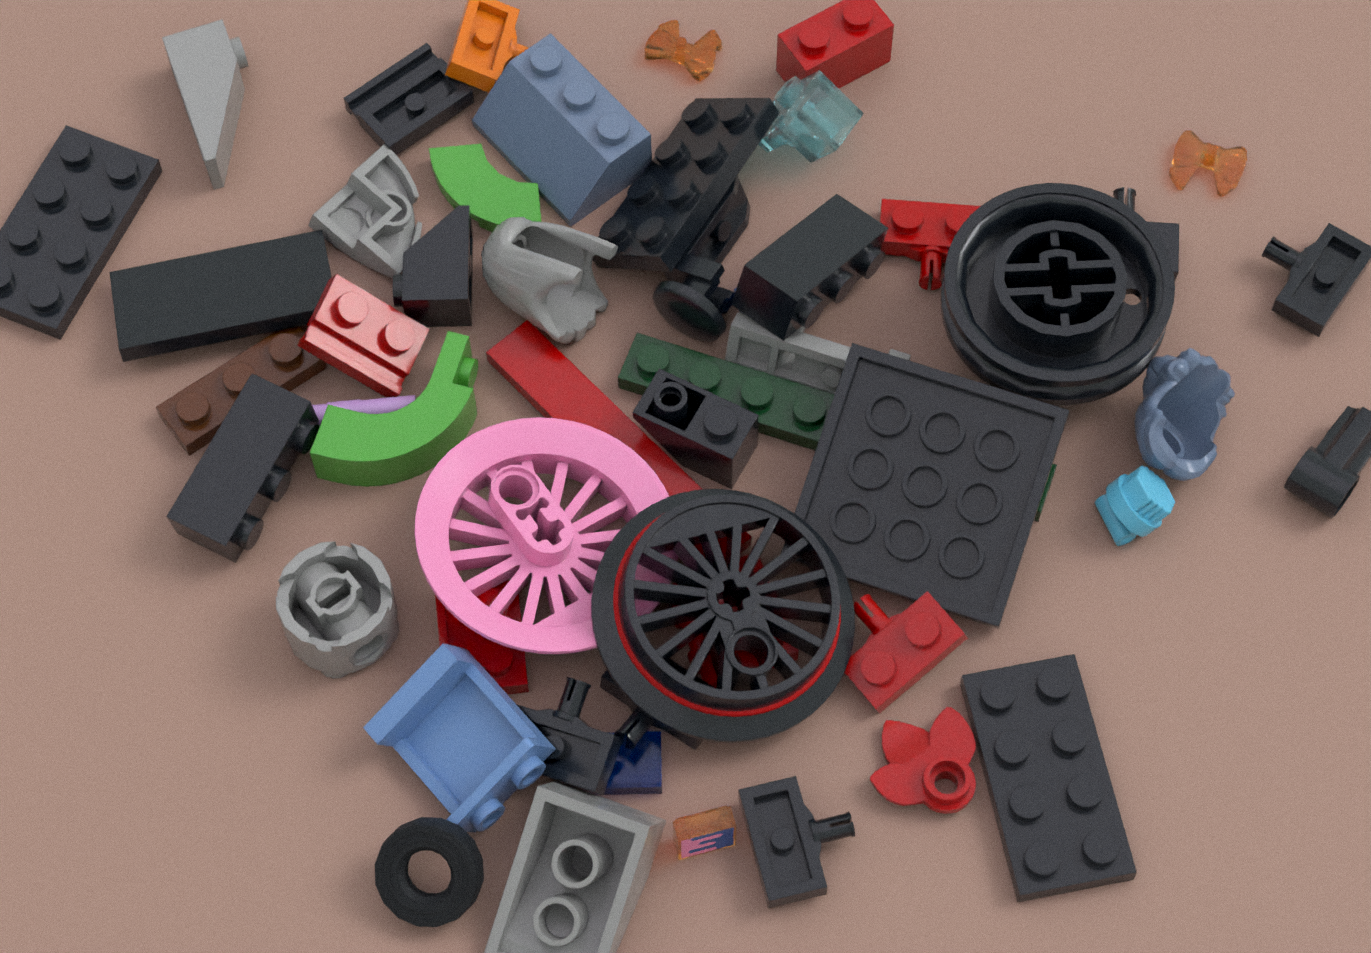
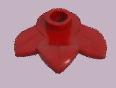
(924, 757)

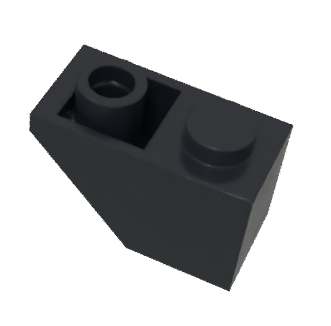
(698, 427)

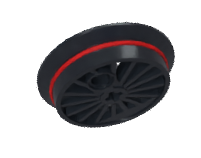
(742, 703)

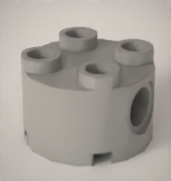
(337, 608)

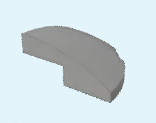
(373, 214)

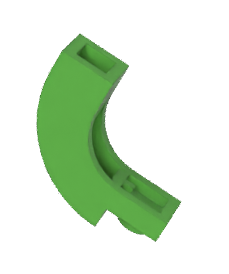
(406, 442)

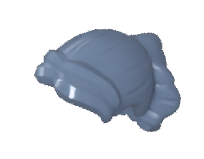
(1181, 413)

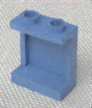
(462, 737)

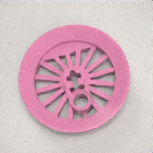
(530, 537)

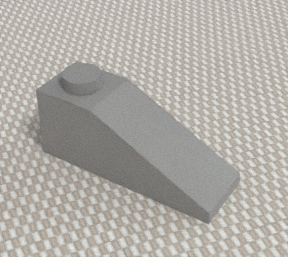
(211, 88)

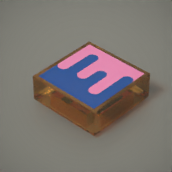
(704, 832)

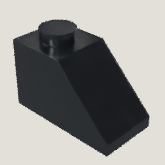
(439, 274)

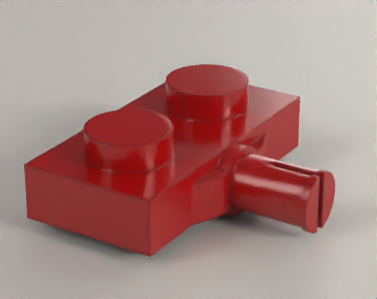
(922, 233)
(900, 648)

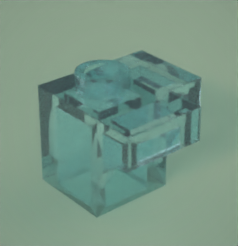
(812, 117)

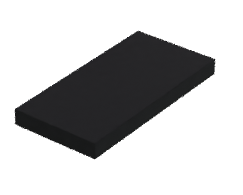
(219, 295)

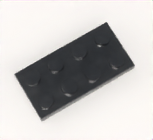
(685, 182)
(69, 227)
(1047, 778)

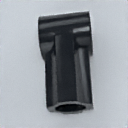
(1332, 470)

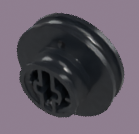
(1043, 288)

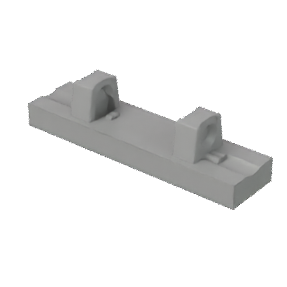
(797, 358)

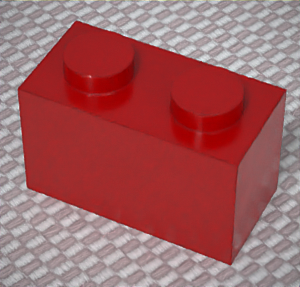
(838, 41)

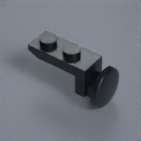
(691, 293)

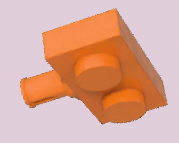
(484, 43)

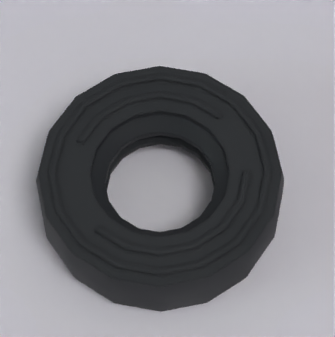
(404, 897)

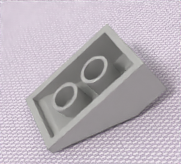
(575, 874)

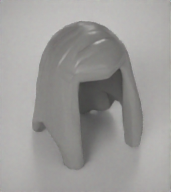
(546, 275)

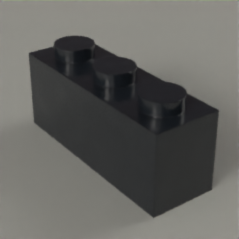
(810, 267)
(245, 468)

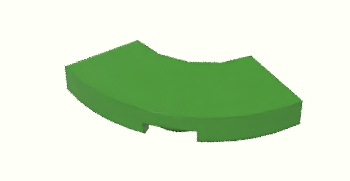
(471, 180)

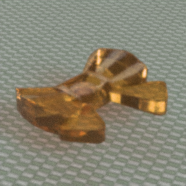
(696, 57)
(1193, 153)

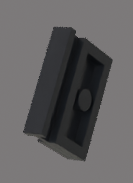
(408, 100)

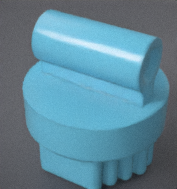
(1135, 505)

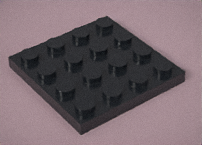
(929, 482)

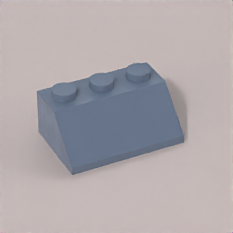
(563, 130)

